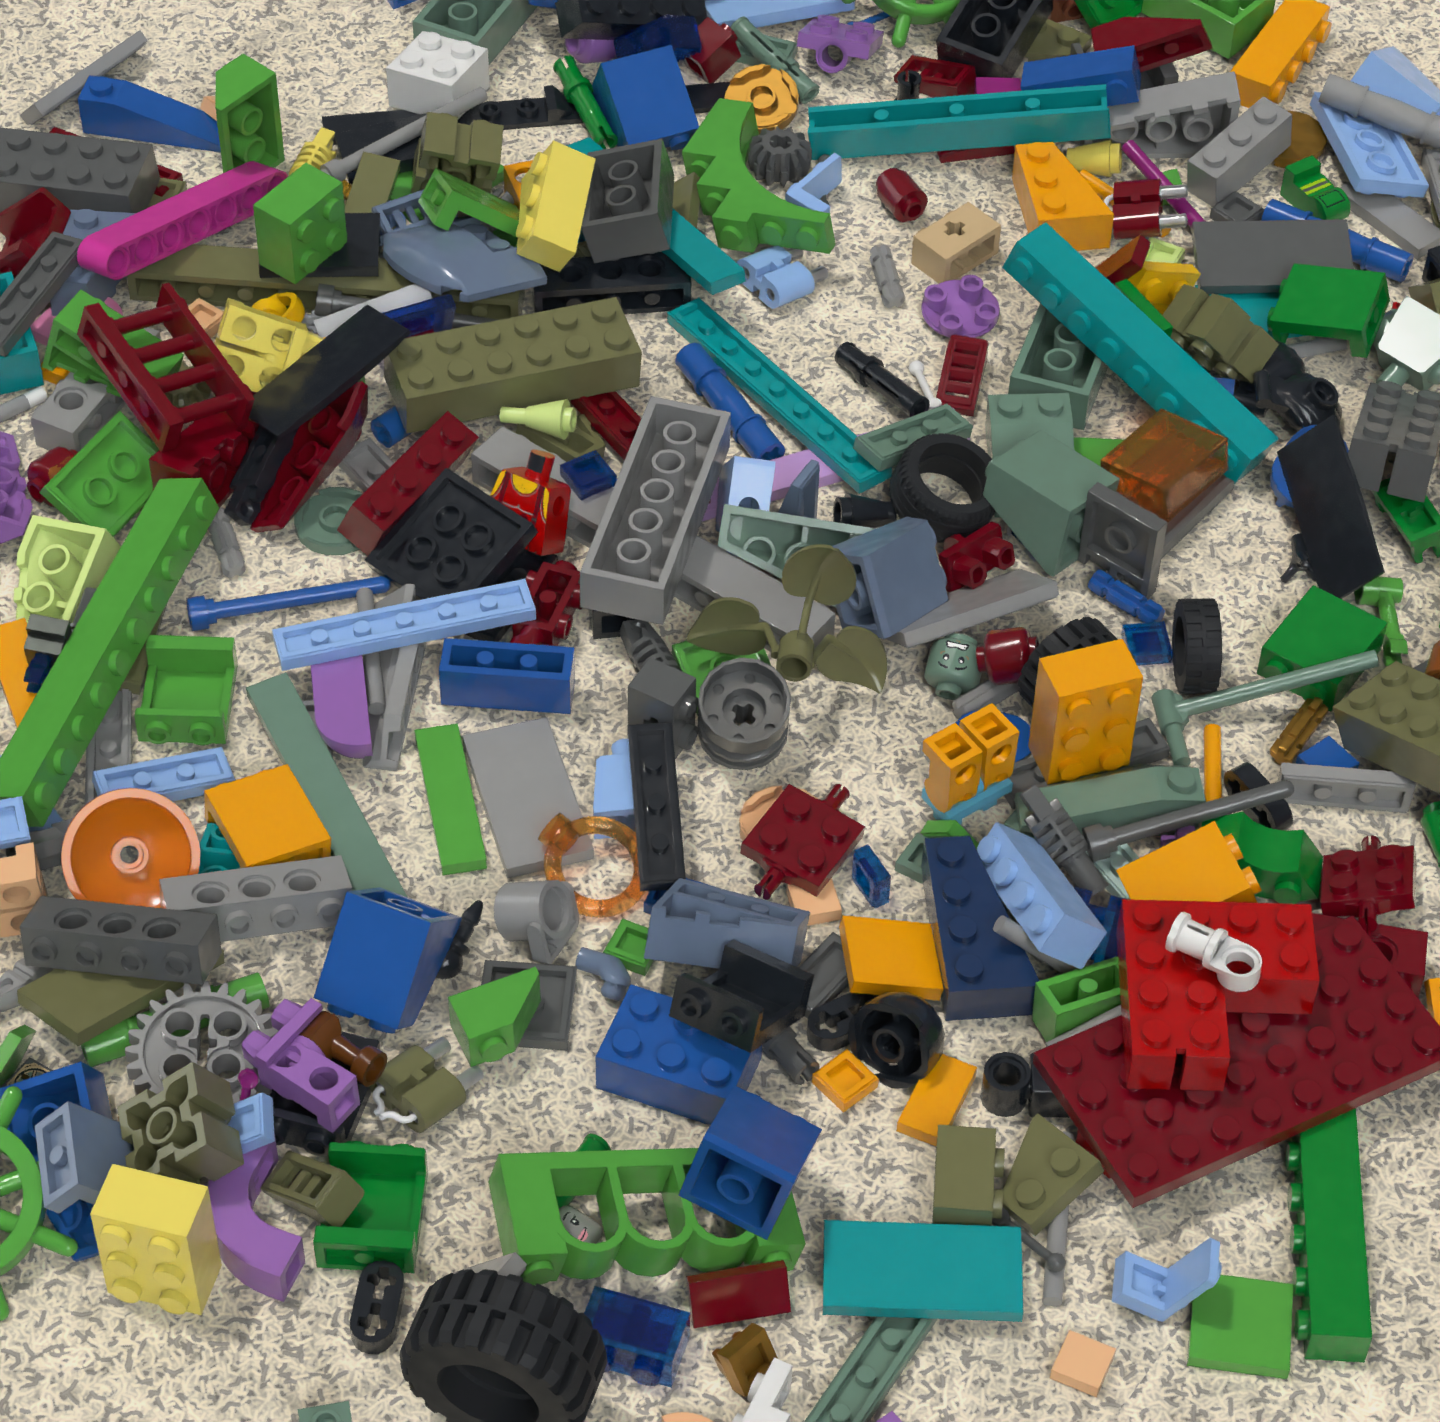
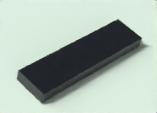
(655, 806)

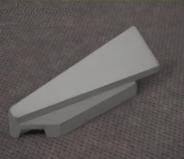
(400, 678)

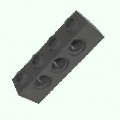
(121, 939)

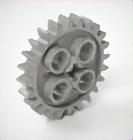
(158, 1054)

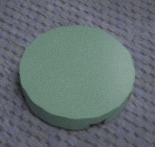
(321, 533)

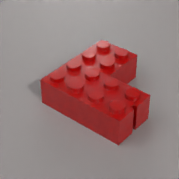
(1181, 1007)

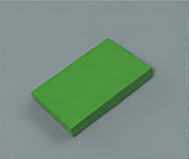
(106, 478)

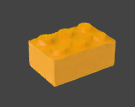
(1085, 711)

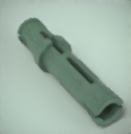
(769, 54)

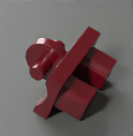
(971, 557)

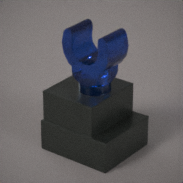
(42, 647)

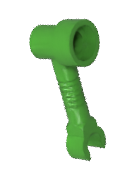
(1384, 593)

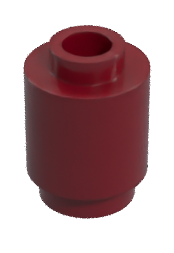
(901, 194)

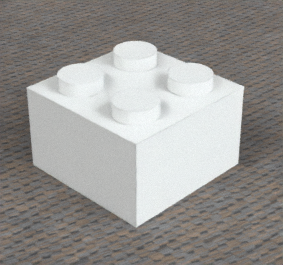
(435, 72)

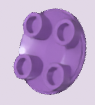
(960, 307)

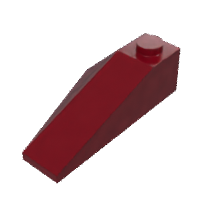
(315, 453)

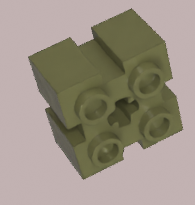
(458, 149)
(1218, 334)
(183, 1127)

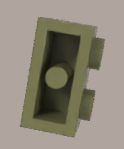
(965, 1176)

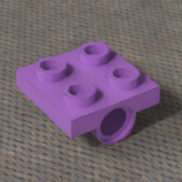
(854, 40)

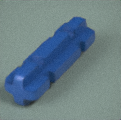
(1125, 597)

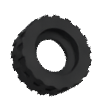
(1197, 646)

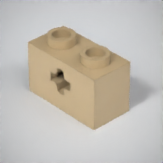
(955, 243)

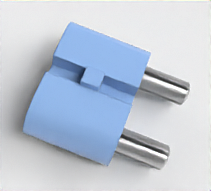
(777, 277)

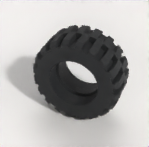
(501, 1351)

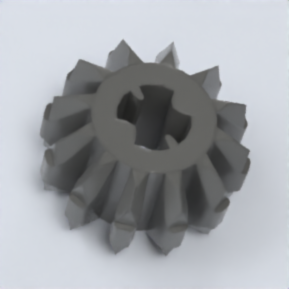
(779, 156)

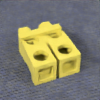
(274, 338)

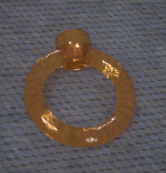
(562, 834)

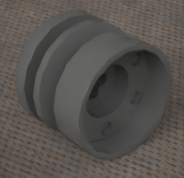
(743, 692)

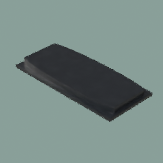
(326, 371)
(1330, 510)

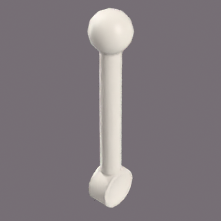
(916, 369)

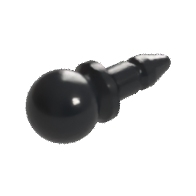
(453, 960)

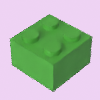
(300, 223)

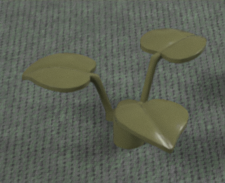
(820, 575)

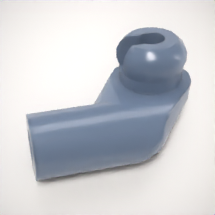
(608, 968)

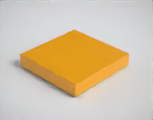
(890, 957)

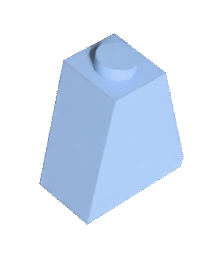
(1397, 77)

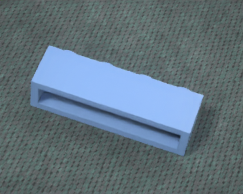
(1040, 896)

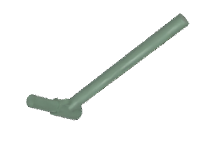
(1173, 711)

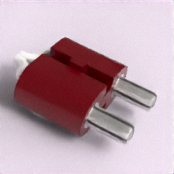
(1140, 206)

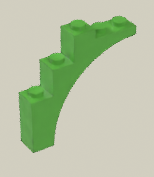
(740, 206)

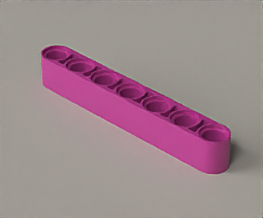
(177, 221)

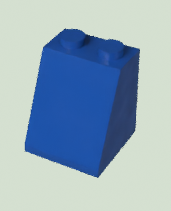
(646, 99)
(384, 957)
(749, 1162)

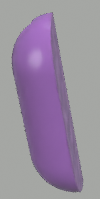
(342, 706)

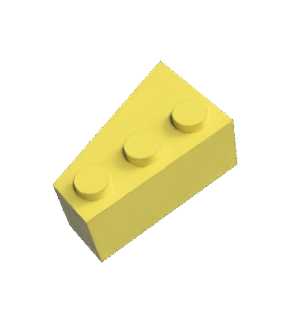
(553, 205)

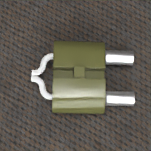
(419, 1088)

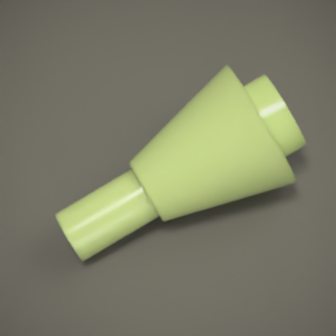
(552, 418)

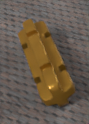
(1299, 730)

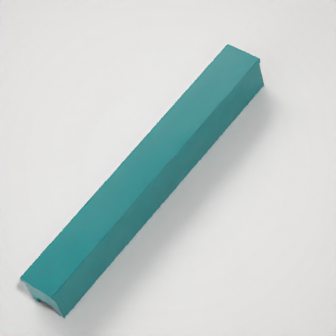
(959, 122)

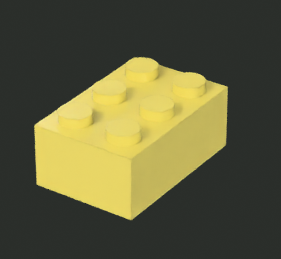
(156, 1240)

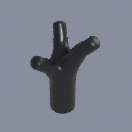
(1300, 559)

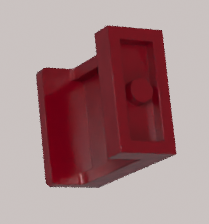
(28, 226)

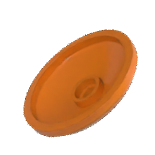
(120, 819)

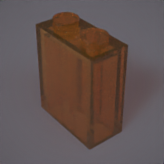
(1167, 463)

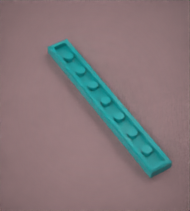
(691, 248)
(777, 393)

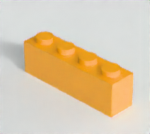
(1281, 50)

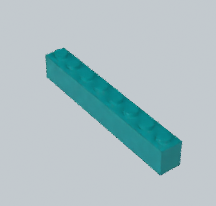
(1134, 345)

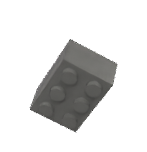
(629, 201)

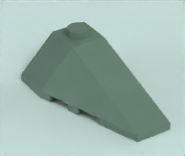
(772, 537)
(1123, 795)

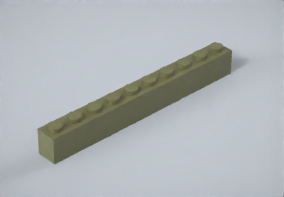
(233, 273)

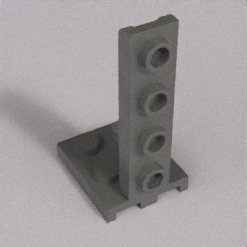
(1134, 540)

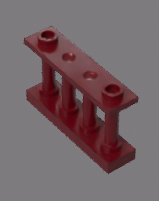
(145, 392)

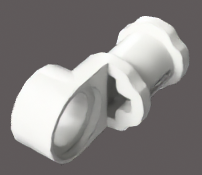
(1215, 951)

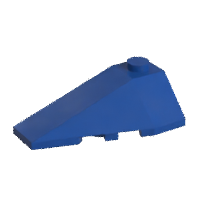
(139, 114)
(40, 1098)

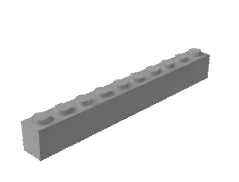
(709, 569)

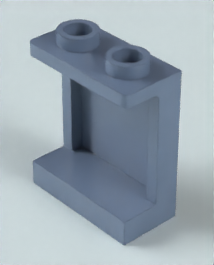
(76, 1154)

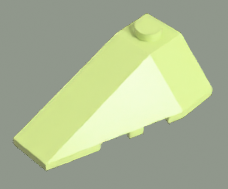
(58, 564)

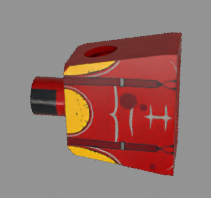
(537, 499)

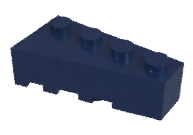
(977, 966)

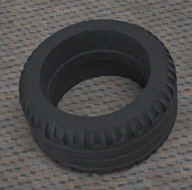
(950, 457)

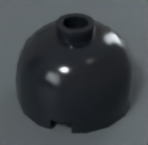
(899, 1031)

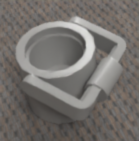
(537, 913)

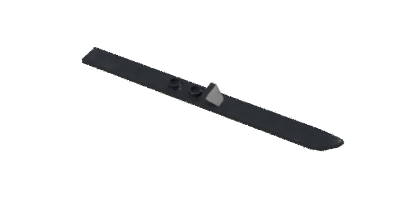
(522, 113)

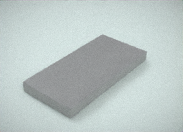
(975, 606)
(522, 791)

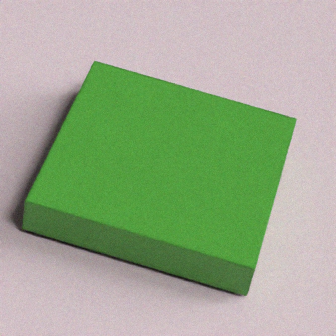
(1242, 1327)

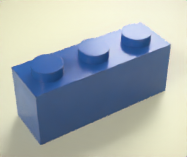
(1113, 67)
(507, 676)

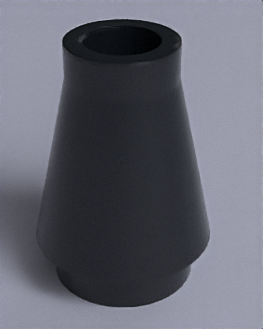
(863, 511)

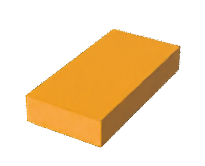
(936, 1099)

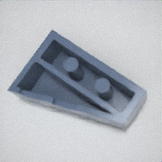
(80, 225)
(698, 920)

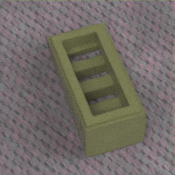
(318, 1190)

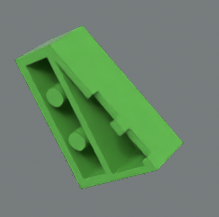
(70, 353)

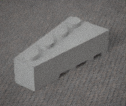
(1176, 117)

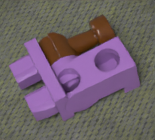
(300, 1063)

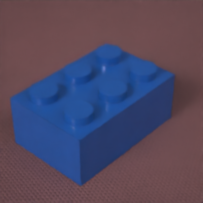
(669, 1062)

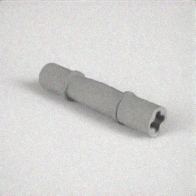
(1381, 110)

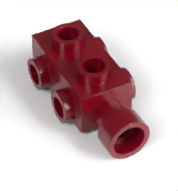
(553, 621)

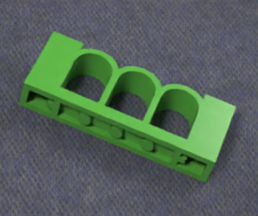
(530, 1221)

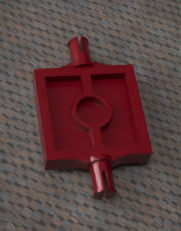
(802, 840)
(1369, 881)

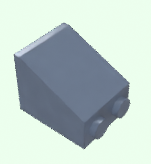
(895, 577)

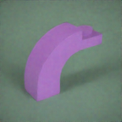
(249, 1247)

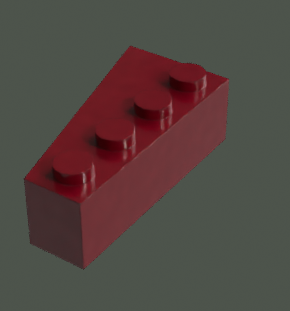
(206, 450)

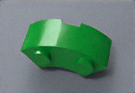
(1281, 860)

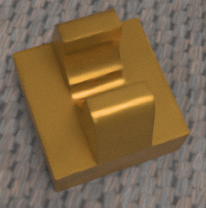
(745, 1357)

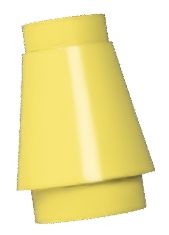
(1097, 158)

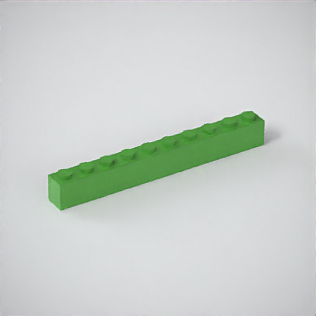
(104, 645)

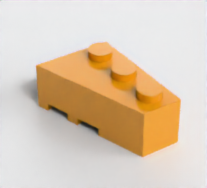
(1057, 194)

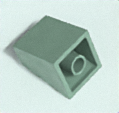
(1043, 496)

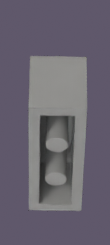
(1239, 152)

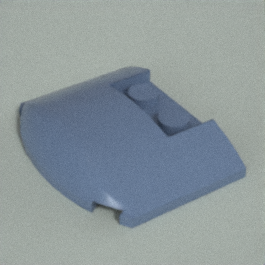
(460, 259)

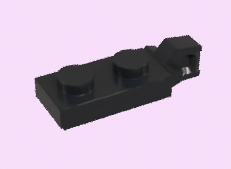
(257, 475)

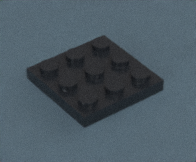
(451, 540)

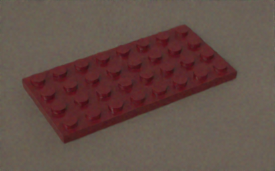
(1281, 1076)

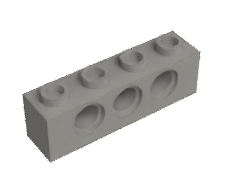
(75, 412)
(264, 897)

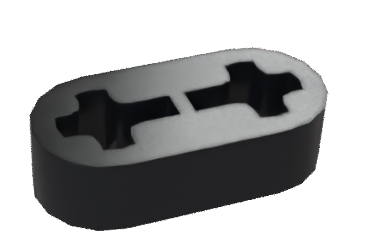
(1271, 815)
(838, 1014)
(367, 1305)

